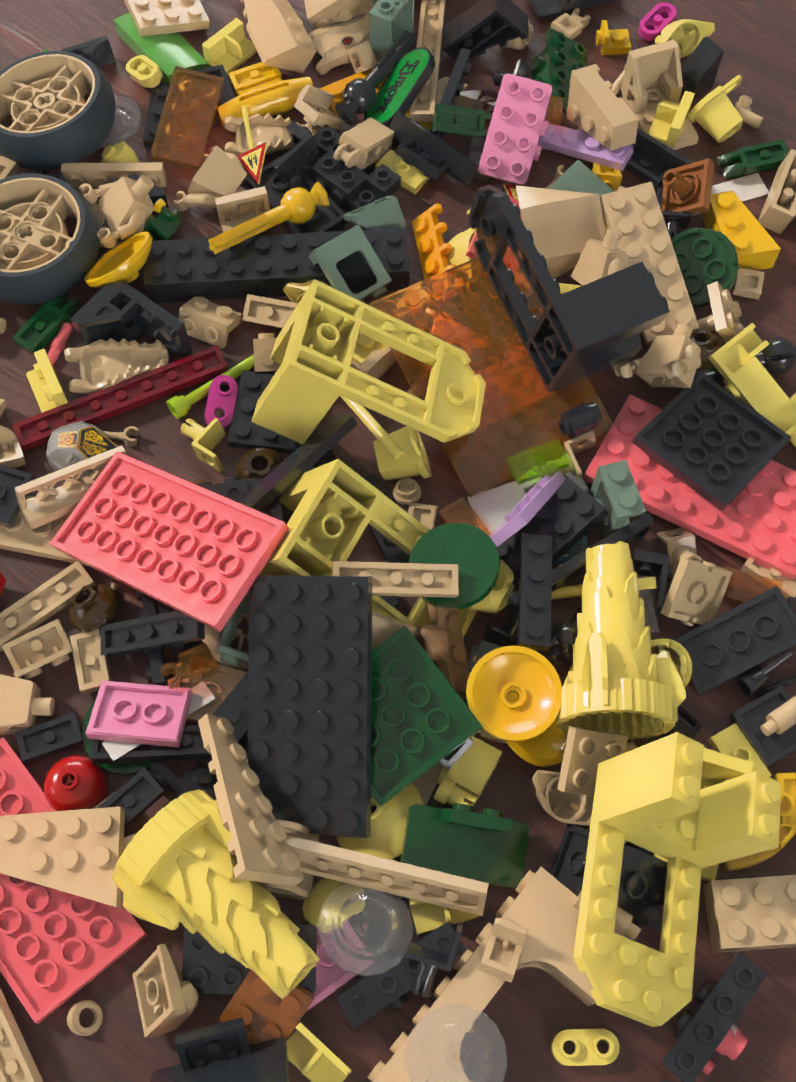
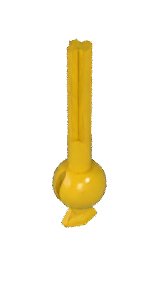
(295, 206)

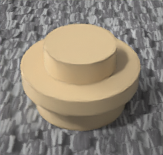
(407, 491)

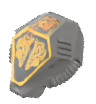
(76, 443)

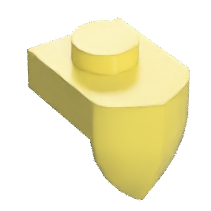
(119, 154)

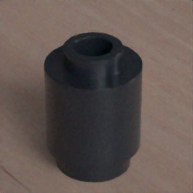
(579, 420)

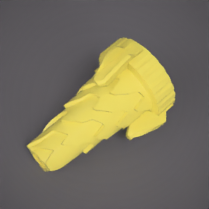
(613, 674)
(185, 875)

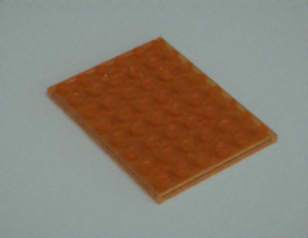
(516, 406)

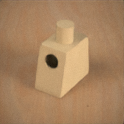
(21, 704)

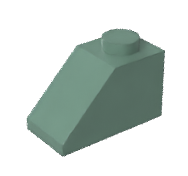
(378, 215)

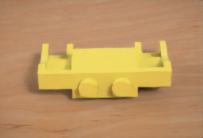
(751, 381)

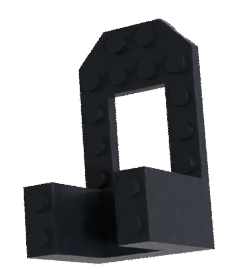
(578, 329)

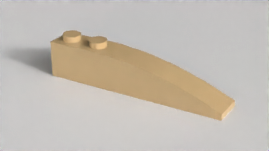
(278, 34)

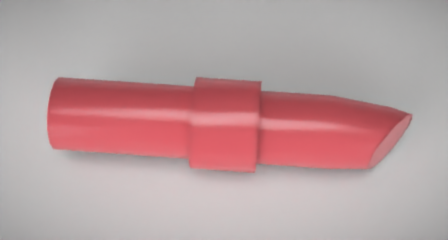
(59, 343)

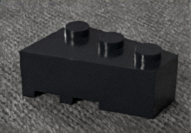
(485, 26)

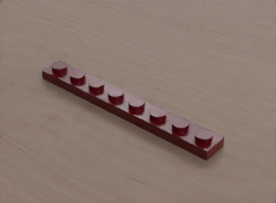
(122, 396)

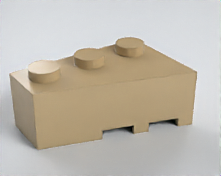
(599, 111)

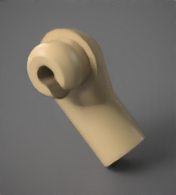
(744, 110)

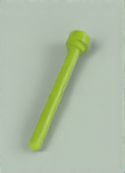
(180, 405)

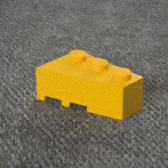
(751, 241)

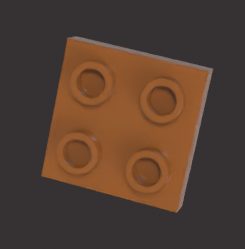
(688, 187)

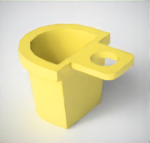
(717, 113)
(411, 463)

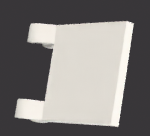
(497, 502)

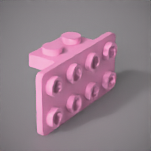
(515, 129)

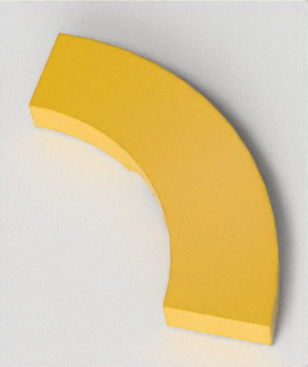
(787, 824)

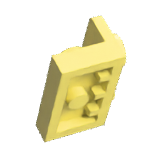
(45, 383)

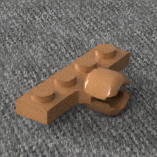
(445, 645)

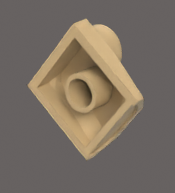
(162, 994)

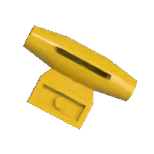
(261, 91)

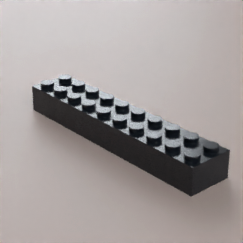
(265, 265)

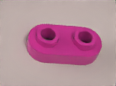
(656, 21)
(221, 400)

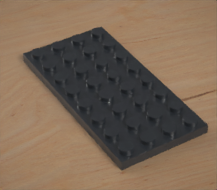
(312, 699)

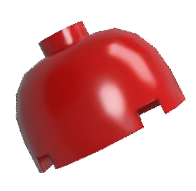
(75, 784)

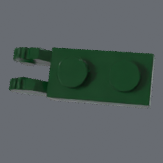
(460, 121)
(753, 159)
(46, 323)

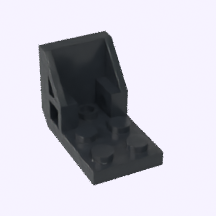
(117, 306)
(640, 880)

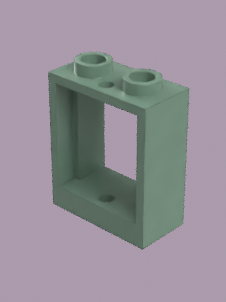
(388, 22)

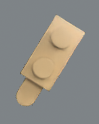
(364, 144)

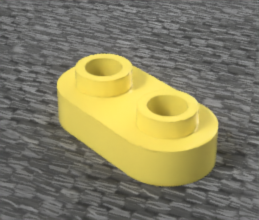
(144, 71)
(585, 1047)

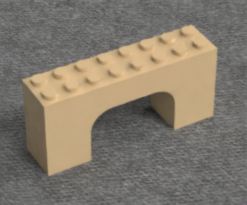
(551, 921)

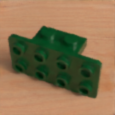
(557, 62)
(466, 843)

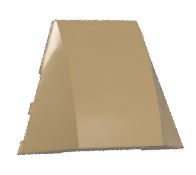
(561, 224)

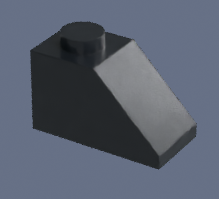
(701, 68)

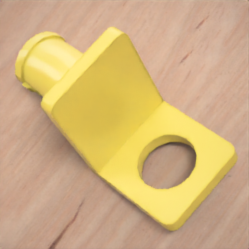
(205, 440)

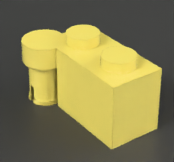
(469, 775)

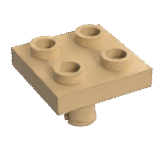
(725, 313)
(581, 758)

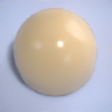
(73, 1018)

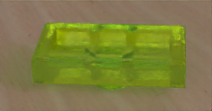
(537, 462)

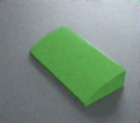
(163, 49)

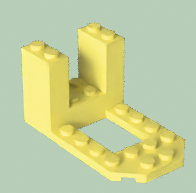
(316, 370)
(328, 519)
(657, 804)

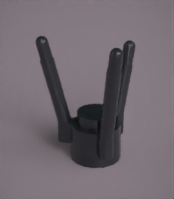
(756, 680)

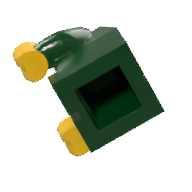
(165, 224)

